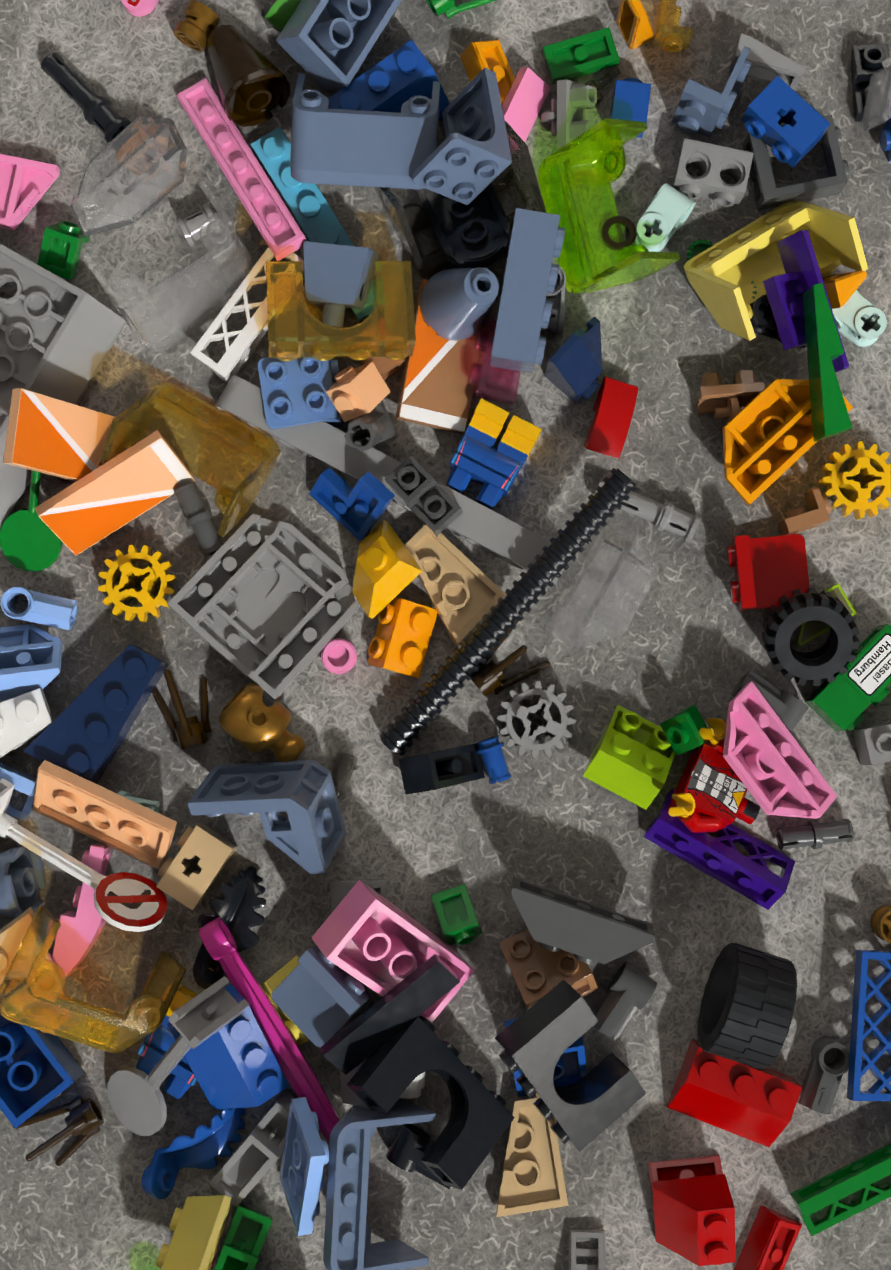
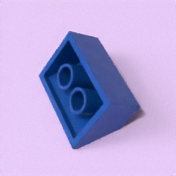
(391, 83)
(236, 1063)

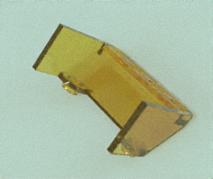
(207, 442)
(34, 986)

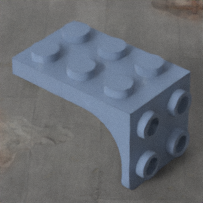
(474, 144)

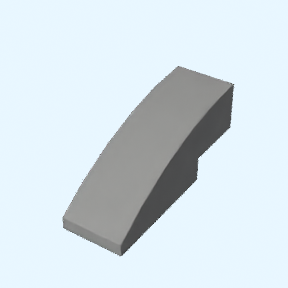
(255, 1152)

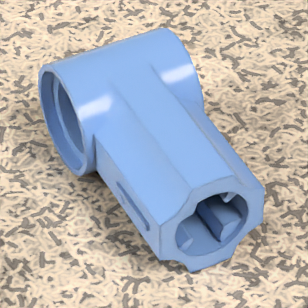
(41, 608)

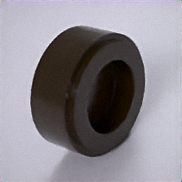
(630, 232)

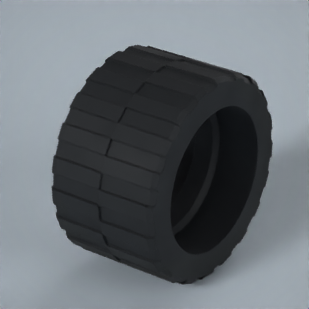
(747, 1006)

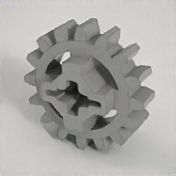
(551, 726)

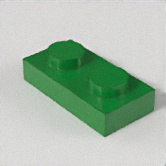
(580, 55)

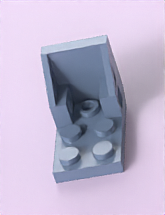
(299, 787)

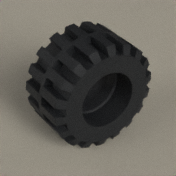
(821, 662)

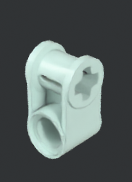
(665, 216)
(854, 315)

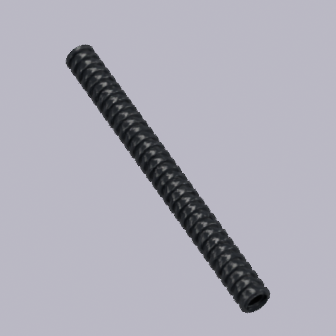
(507, 612)

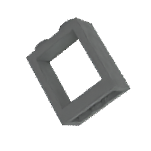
(763, 181)

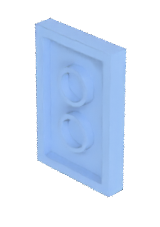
(303, 1165)

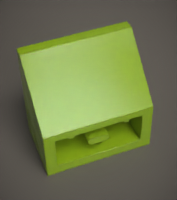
(631, 758)

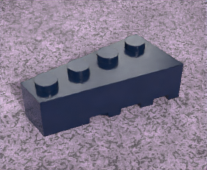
(98, 720)

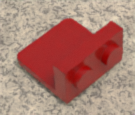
(767, 569)

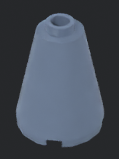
(458, 301)
(20, 881)

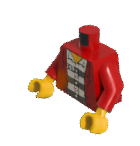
(709, 789)

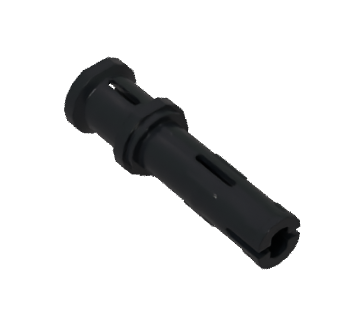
(95, 108)

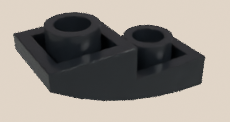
(864, 63)

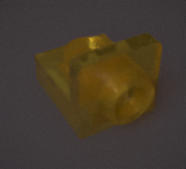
(667, 29)

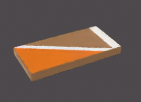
(436, 378)

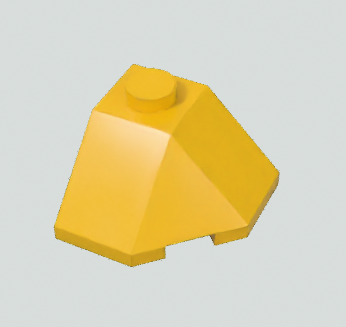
(382, 569)

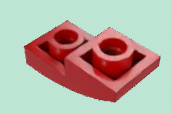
(612, 417)

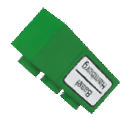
(864, 683)

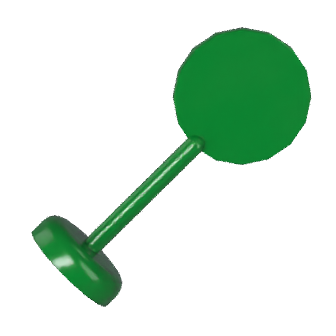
(26, 538)

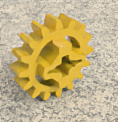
(858, 495)
(119, 593)

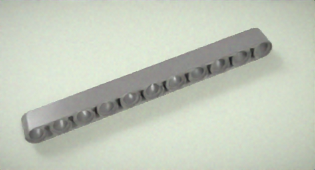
(329, 448)

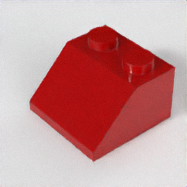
(696, 1218)

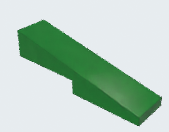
(823, 346)

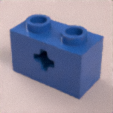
(780, 105)

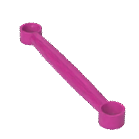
(289, 1056)

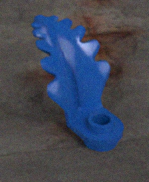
(192, 1152)

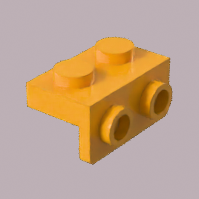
(402, 637)

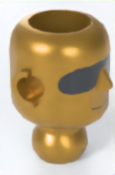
(261, 724)

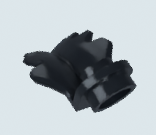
(238, 915)

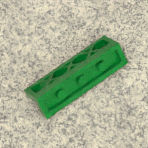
(842, 1183)

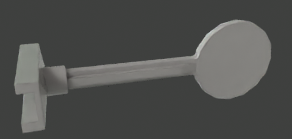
(135, 1094)

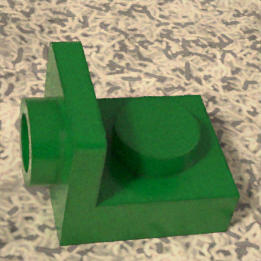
(62, 248)
(683, 730)
(457, 915)

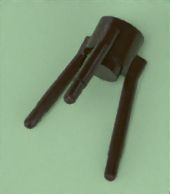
(489, 675)
(185, 730)
(83, 1120)

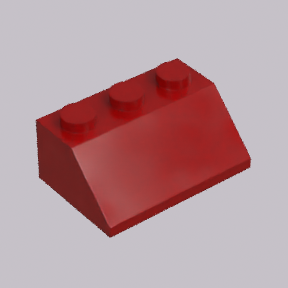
(734, 1095)

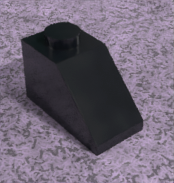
(441, 769)

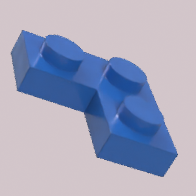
(354, 508)

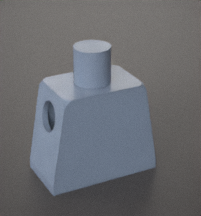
(337, 278)

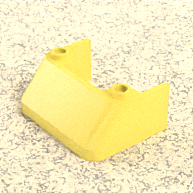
(727, 268)

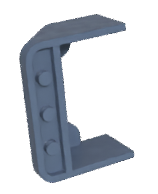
(361, 144)
(346, 1230)

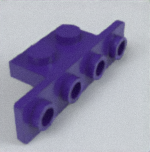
(787, 291)

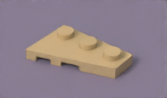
(453, 583)
(532, 1164)

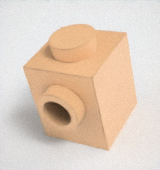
(357, 391)

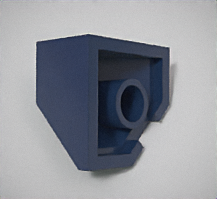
(578, 363)

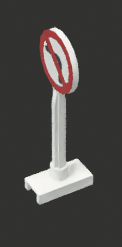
(121, 898)

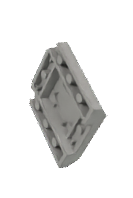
(267, 602)

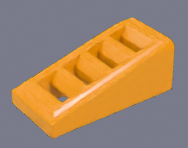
(634, 23)

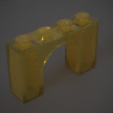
(297, 333)

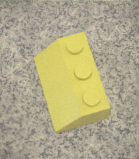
(196, 1233)

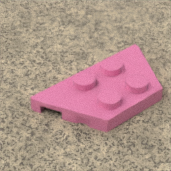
(21, 187)

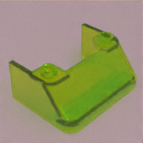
(579, 190)

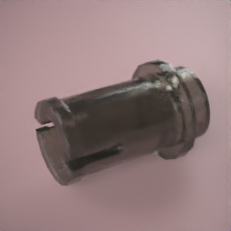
(342, 771)

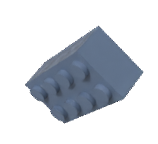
(334, 36)
(524, 290)

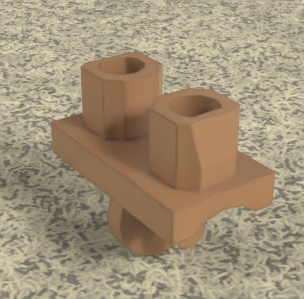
(727, 399)

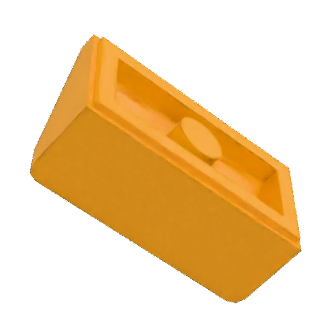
(491, 56)
(842, 286)

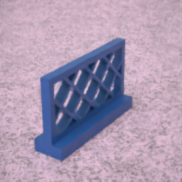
(858, 1059)

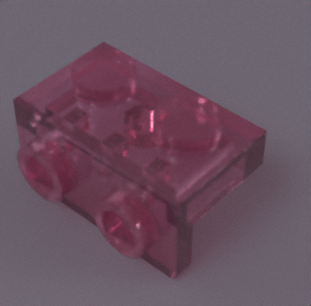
(490, 381)

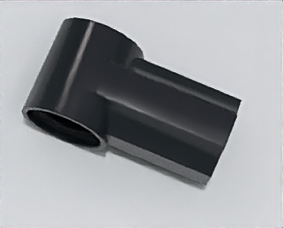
(409, 1148)

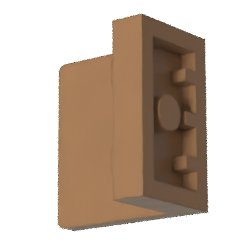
(541, 970)

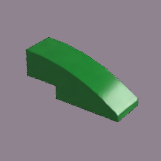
(243, 1240)

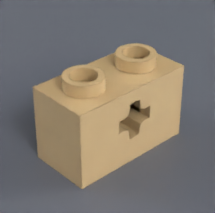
(190, 886)

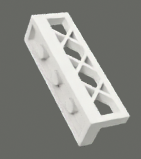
(250, 336)

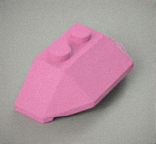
(772, 760)

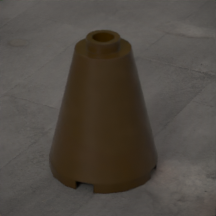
(245, 77)

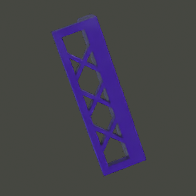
(721, 859)

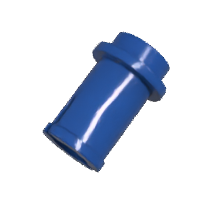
(493, 759)

